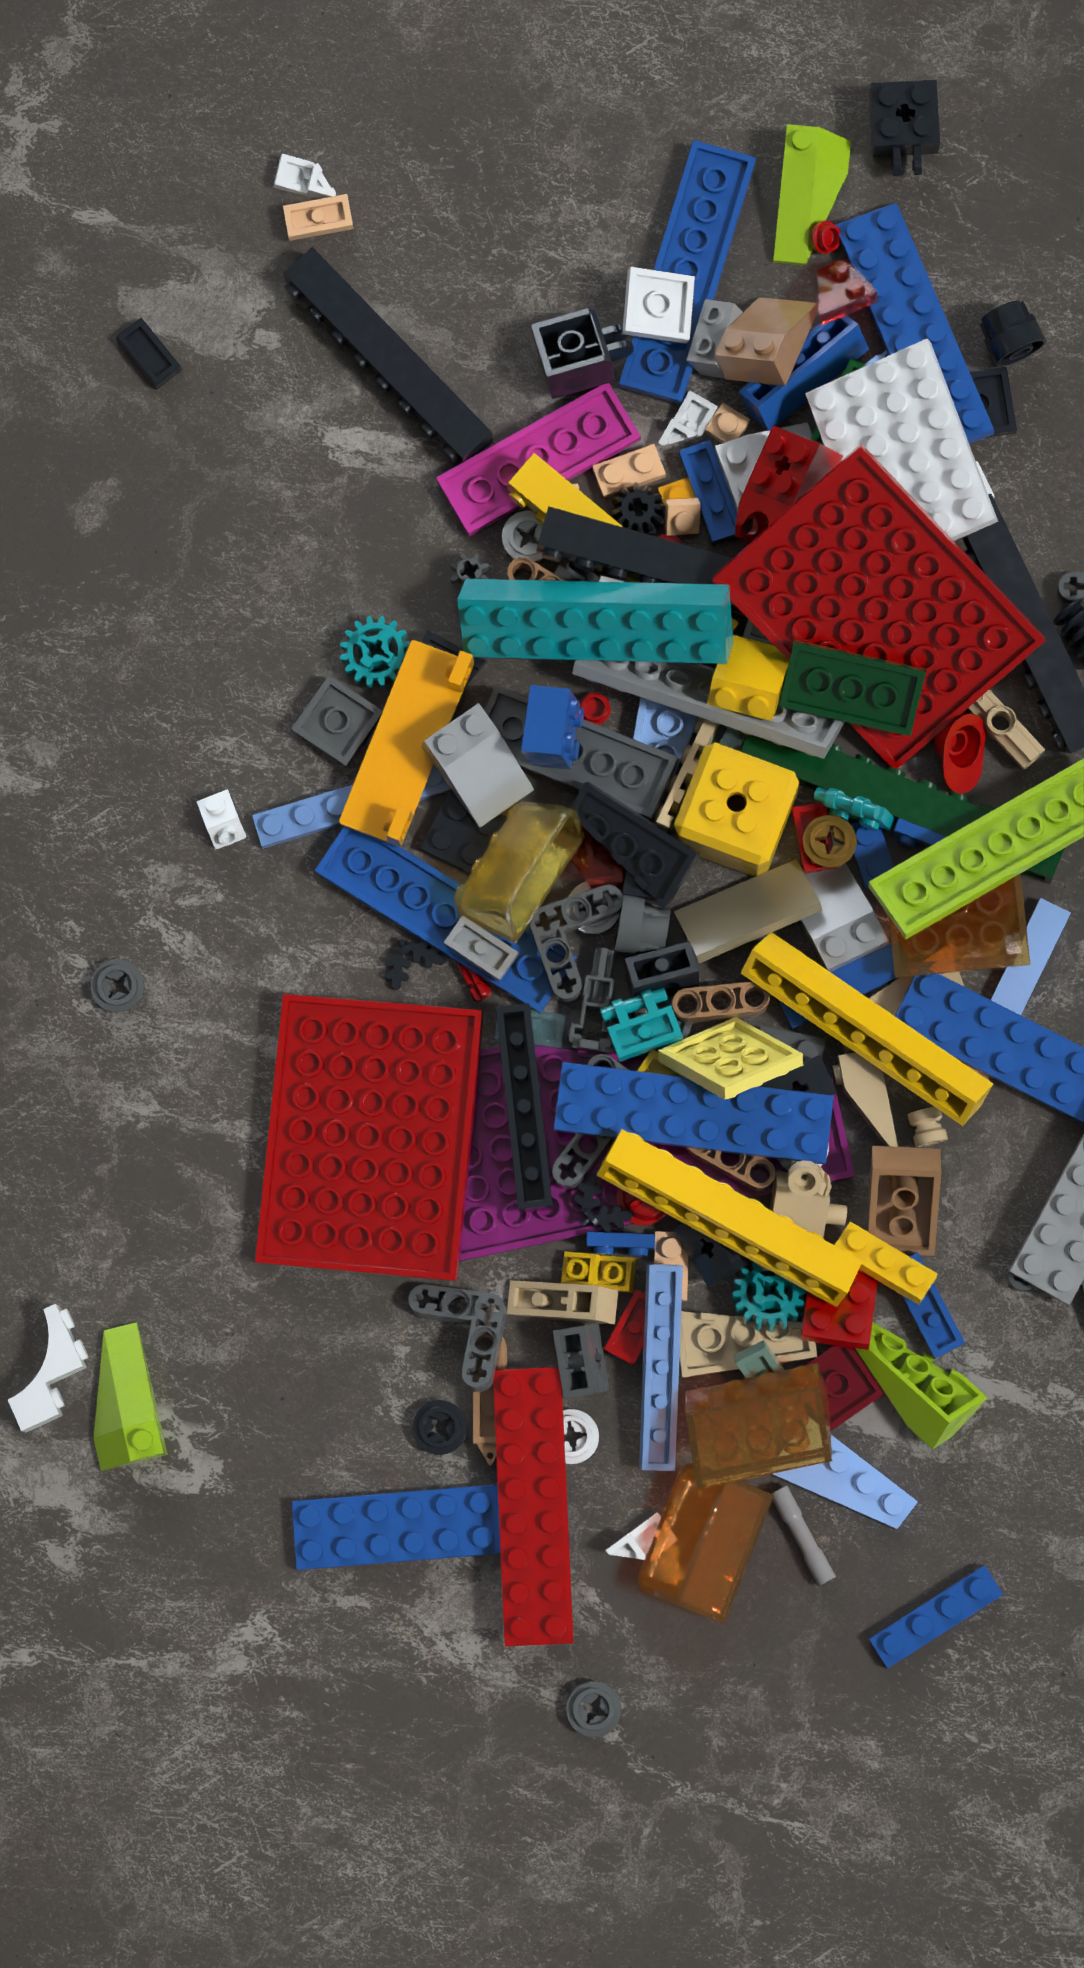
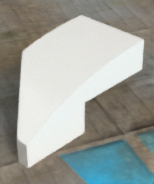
(301, 178)
(690, 420)
(638, 1541)

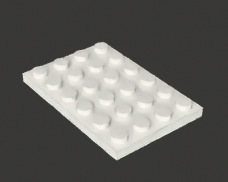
(913, 430)

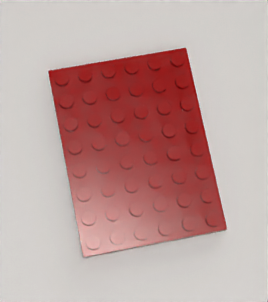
(881, 579)
(369, 1137)

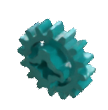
(362, 643)
(768, 1309)

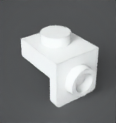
(221, 819)

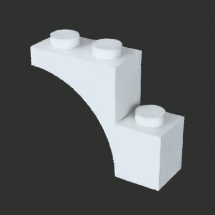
(64, 1357)

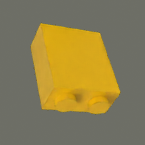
(750, 679)

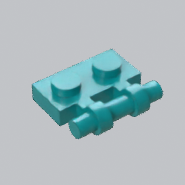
(858, 808)
(643, 1032)

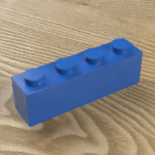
(819, 362)

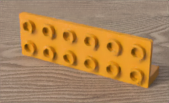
(395, 762)

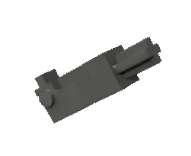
(597, 995)

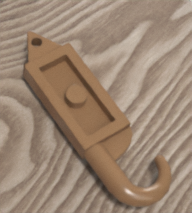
(483, 1408)

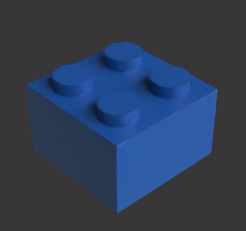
(552, 727)

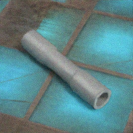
(812, 1553)

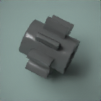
(465, 563)

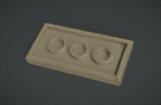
(748, 911)

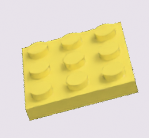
(730, 1058)

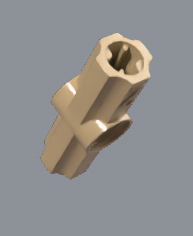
(1014, 740)

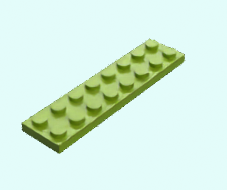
(984, 853)

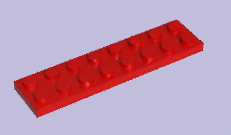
(533, 1507)

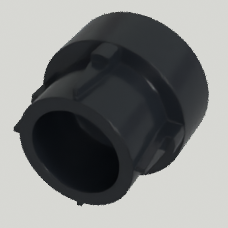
(1011, 333)

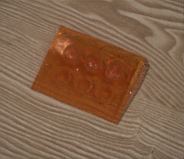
(975, 937)
(758, 1426)

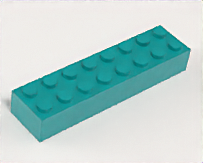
(596, 620)

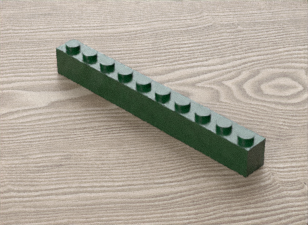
(887, 788)

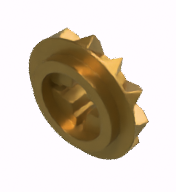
(842, 833)

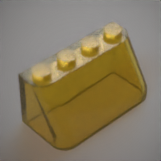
(519, 867)

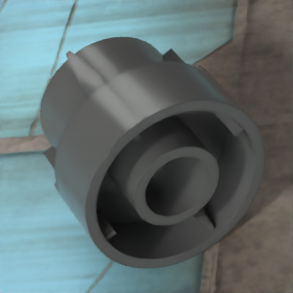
(641, 926)

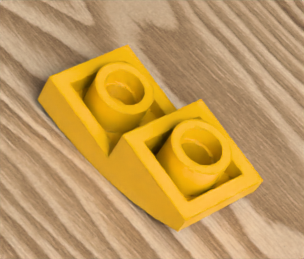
(599, 1270)

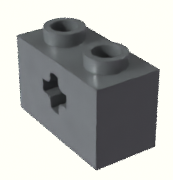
(581, 1360)

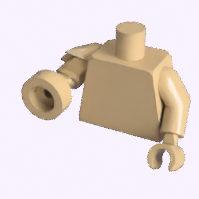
(805, 1198)

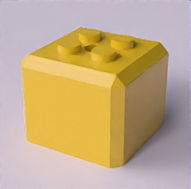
(731, 838)

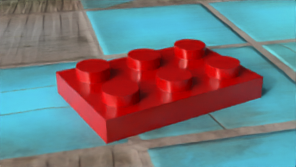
(848, 1322)

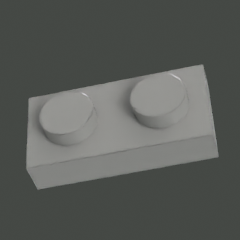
(481, 948)

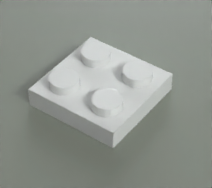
(658, 305)

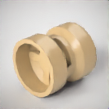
(928, 1129)

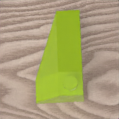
(811, 179)
(923, 1394)
(126, 1409)

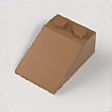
(765, 341)
(905, 1197)

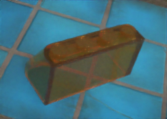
(704, 1544)

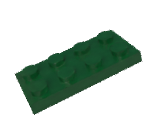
(852, 687)

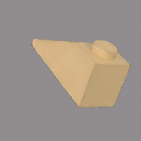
(867, 1092)
(563, 1301)

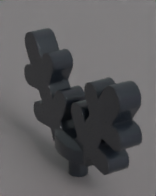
(419, 950)
(588, 1203)

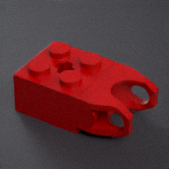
(780, 477)

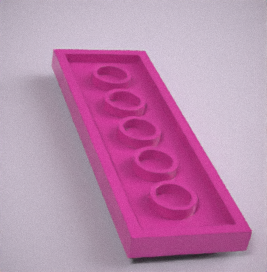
(566, 439)

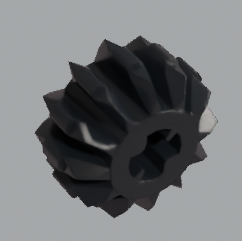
(649, 506)

